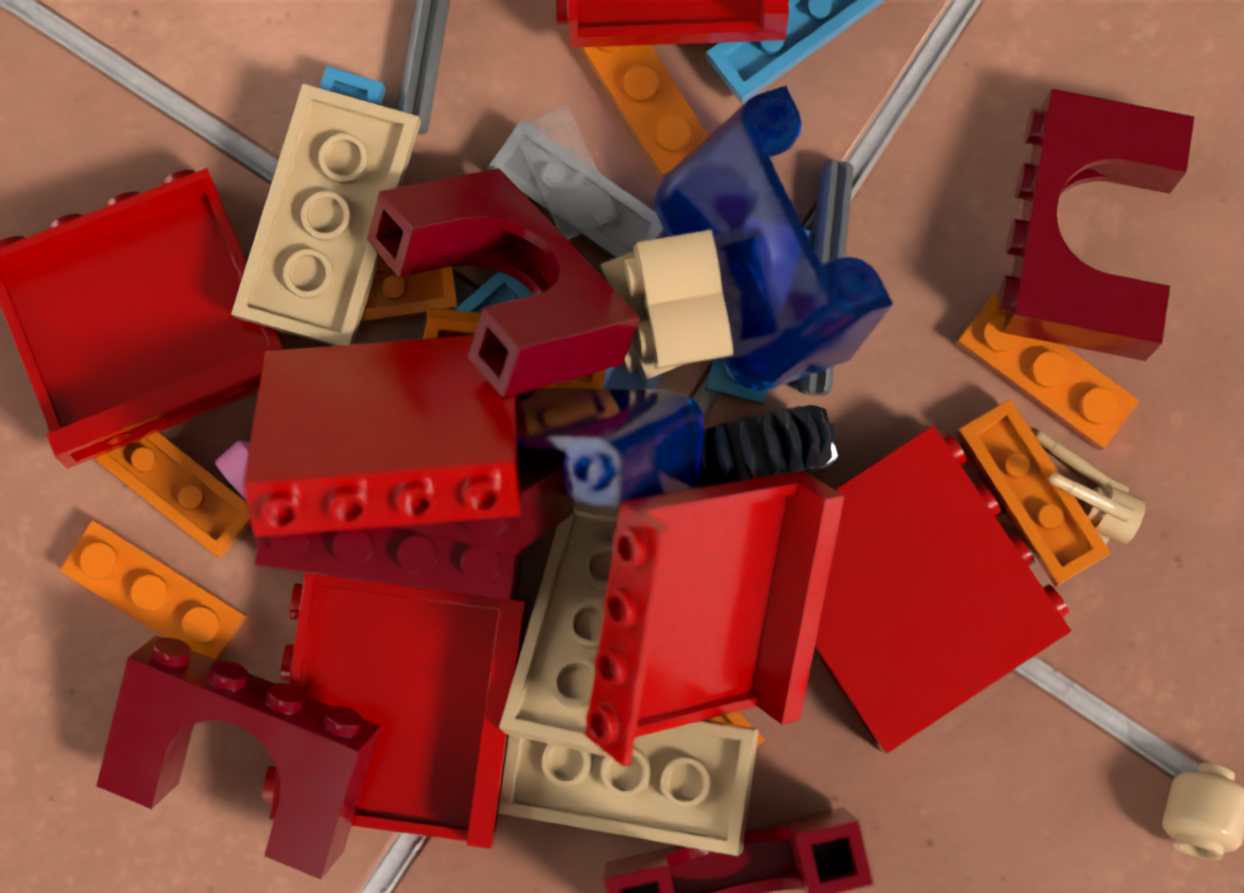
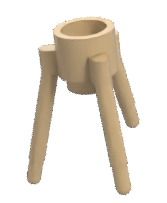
(1108, 506)

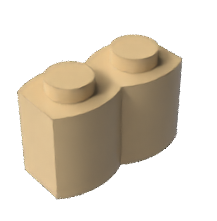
(680, 300)

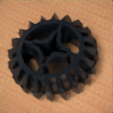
(767, 445)

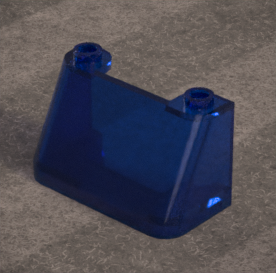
(780, 301)
(615, 440)

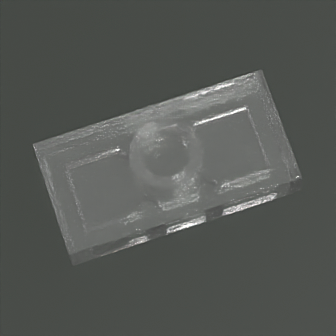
(565, 173)

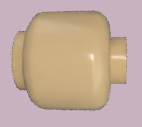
(1205, 812)

